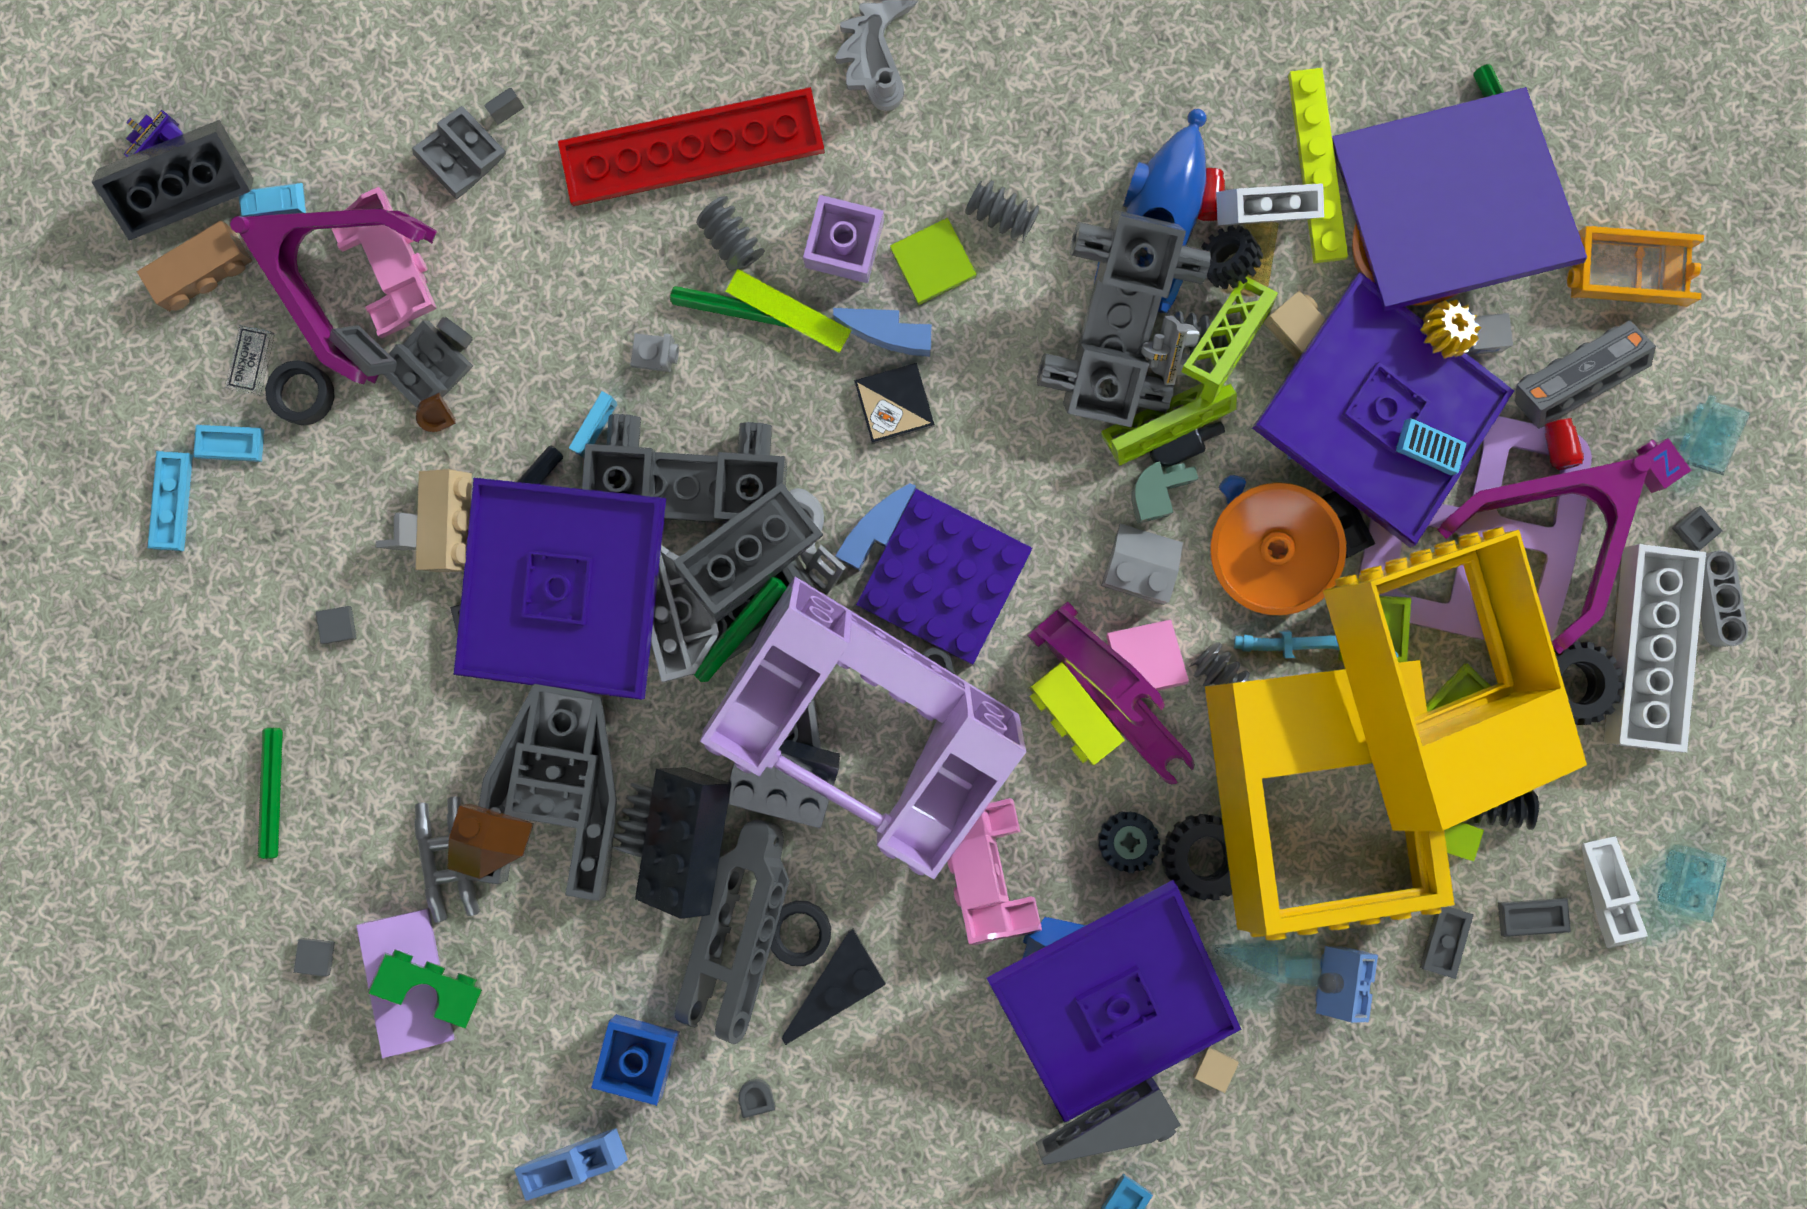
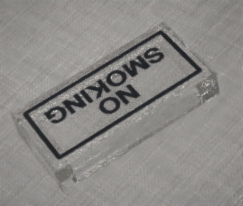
(249, 360)

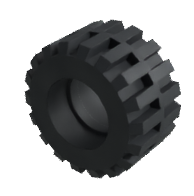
(1601, 681)
(1176, 858)

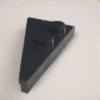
(844, 982)

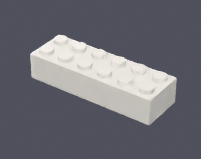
(1656, 646)

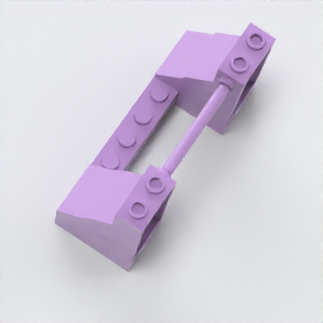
(960, 767)

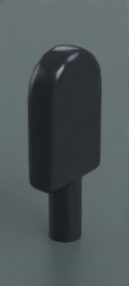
(1186, 445)

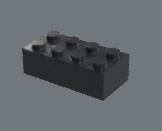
(173, 180)
(682, 842)

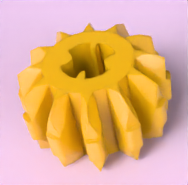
(1450, 328)

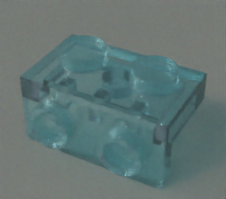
(1714, 436)

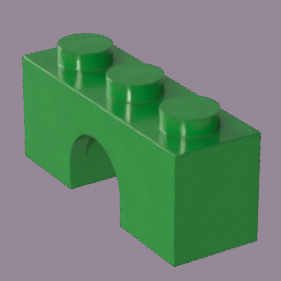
(454, 995)

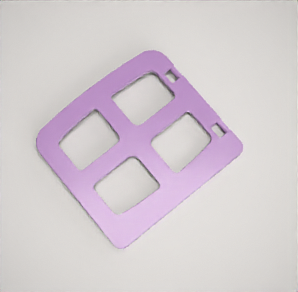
(1556, 542)

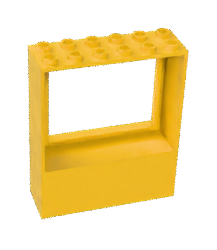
(1293, 729)
(1481, 746)

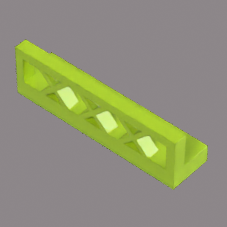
(1237, 344)
(1169, 425)

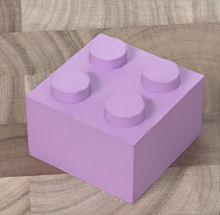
(843, 239)

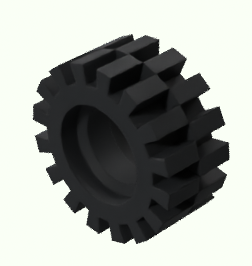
(1240, 265)

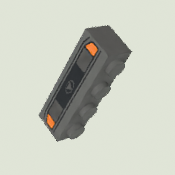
(1584, 374)

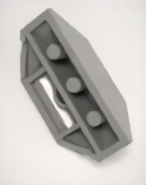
(681, 624)

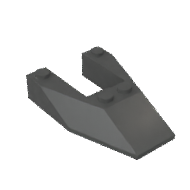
(561, 774)

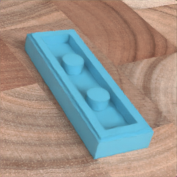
(170, 501)

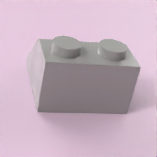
(1143, 565)

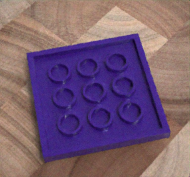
(944, 576)

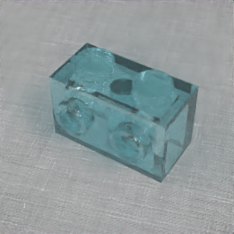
(1691, 883)

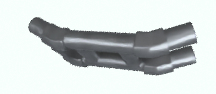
(433, 877)

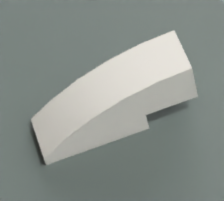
(1613, 893)

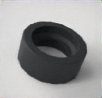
(276, 384)
(811, 956)

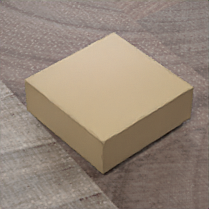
(1216, 1069)

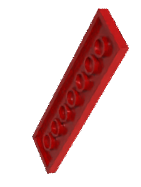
(691, 146)

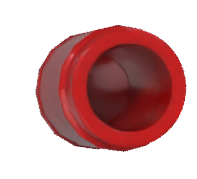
(1214, 183)
(1563, 444)

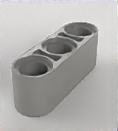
(1732, 610)

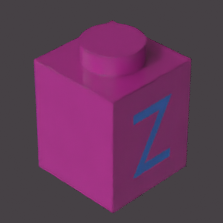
(1666, 464)

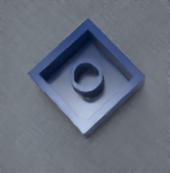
(635, 1059)

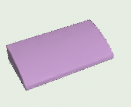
(411, 1024)

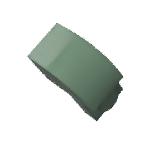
(1150, 490)

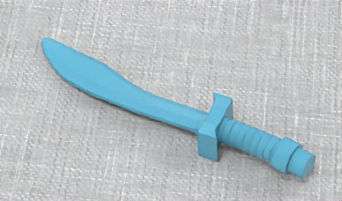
(1286, 643)

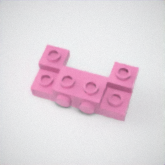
(394, 265)
(981, 881)

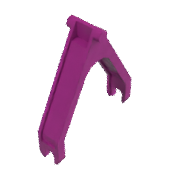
(275, 246)
(1610, 486)
(1114, 687)

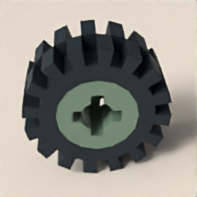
(1117, 832)

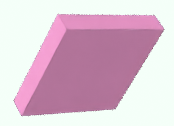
(1152, 652)

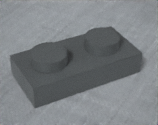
(1446, 942)

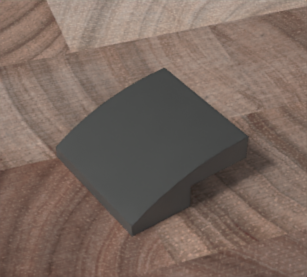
(459, 152)
(426, 364)

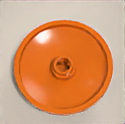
(1278, 548)

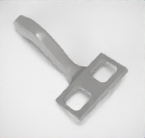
(811, 556)

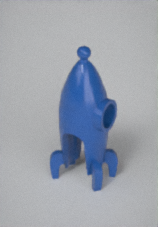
(1172, 186)

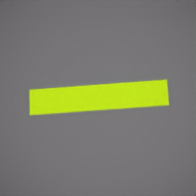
(788, 310)

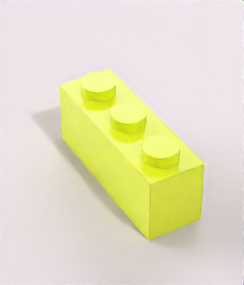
(1075, 715)

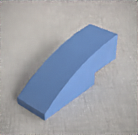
(885, 331)
(875, 527)
(571, 1164)

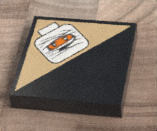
(894, 403)

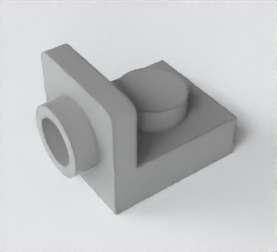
(654, 352)

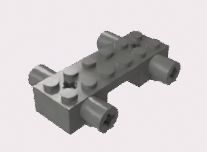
(1122, 317)
(694, 485)

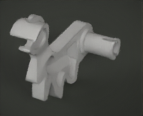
(870, 57)

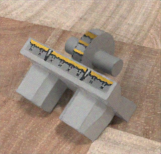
(1166, 350)

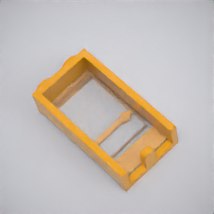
(1636, 266)

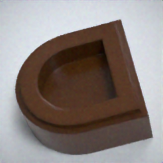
(434, 414)

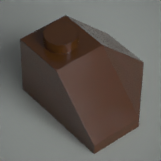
(485, 840)

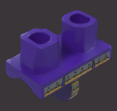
(151, 132)

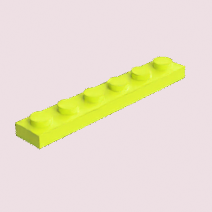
(1318, 162)

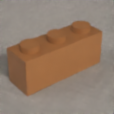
(195, 267)

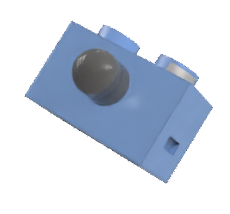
(1346, 984)

